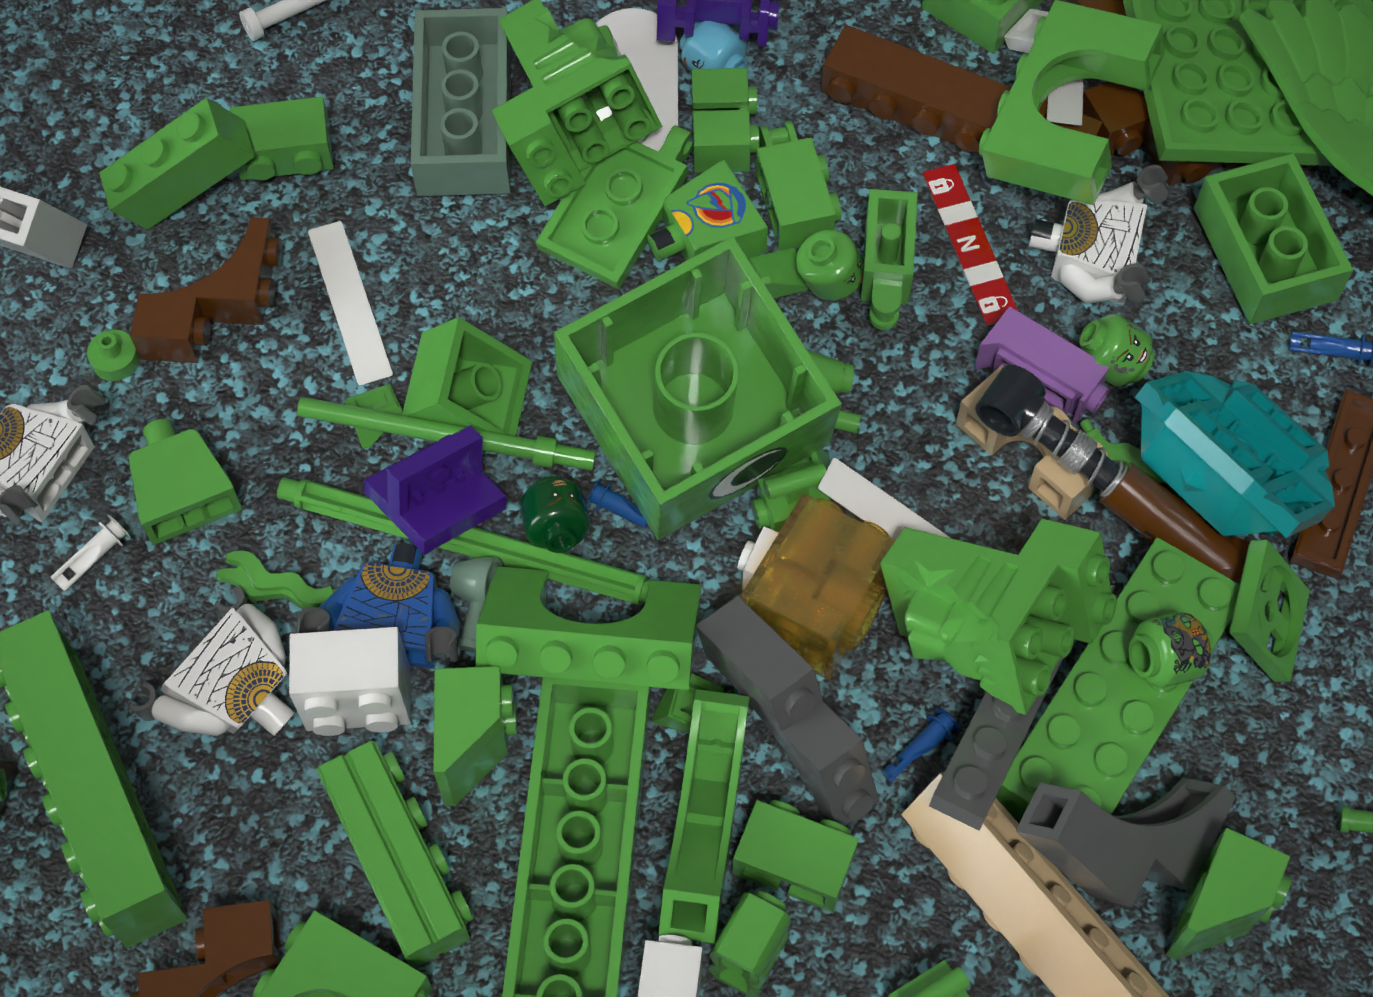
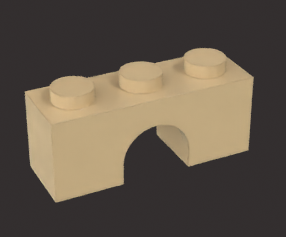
(1049, 479)

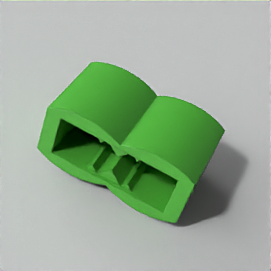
(750, 943)

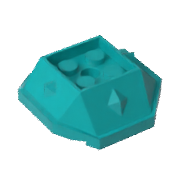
(1234, 455)

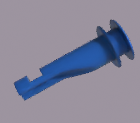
(1334, 346)
(615, 503)
(938, 729)

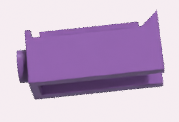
(1067, 372)

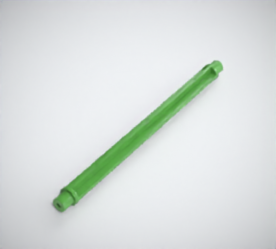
(473, 543)

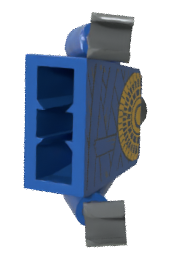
(392, 597)

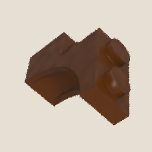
(1129, 125)
(177, 322)
(234, 945)

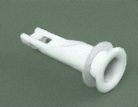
(91, 552)

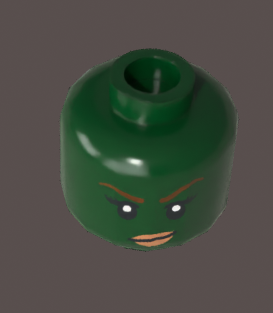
(554, 514)

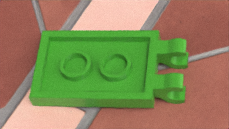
(609, 217)

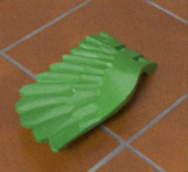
(1325, 74)

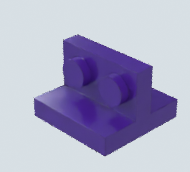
(437, 490)

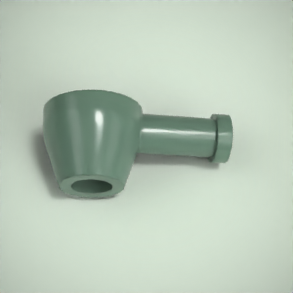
(471, 582)

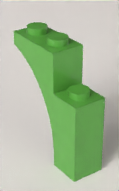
(705, 817)

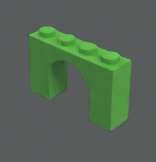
(1067, 47)
(643, 650)
(337, 963)

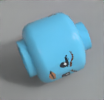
(713, 47)

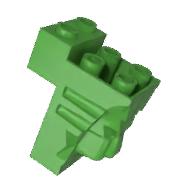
(580, 103)
(997, 610)

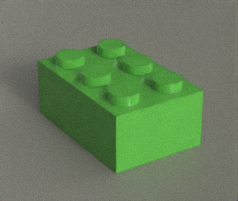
(1272, 238)

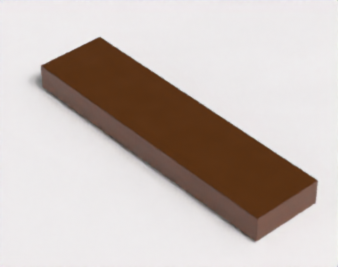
(1350, 469)

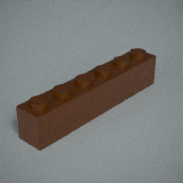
(918, 89)

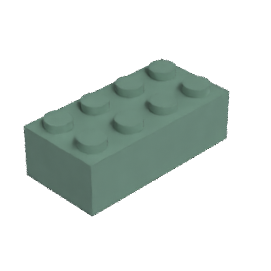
(457, 81)

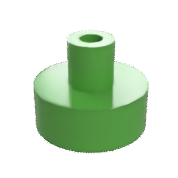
(113, 355)

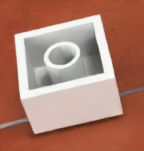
(350, 680)

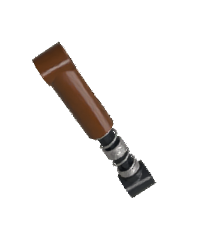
(1018, 405)

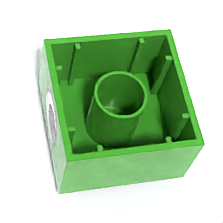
(695, 387)

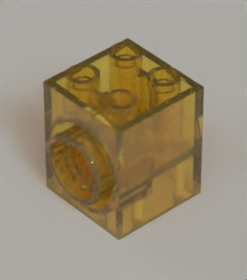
(821, 582)

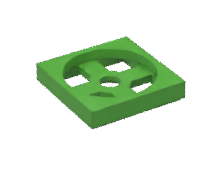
(1249, 621)

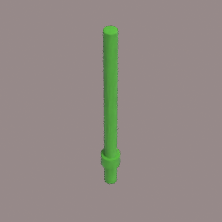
(542, 451)

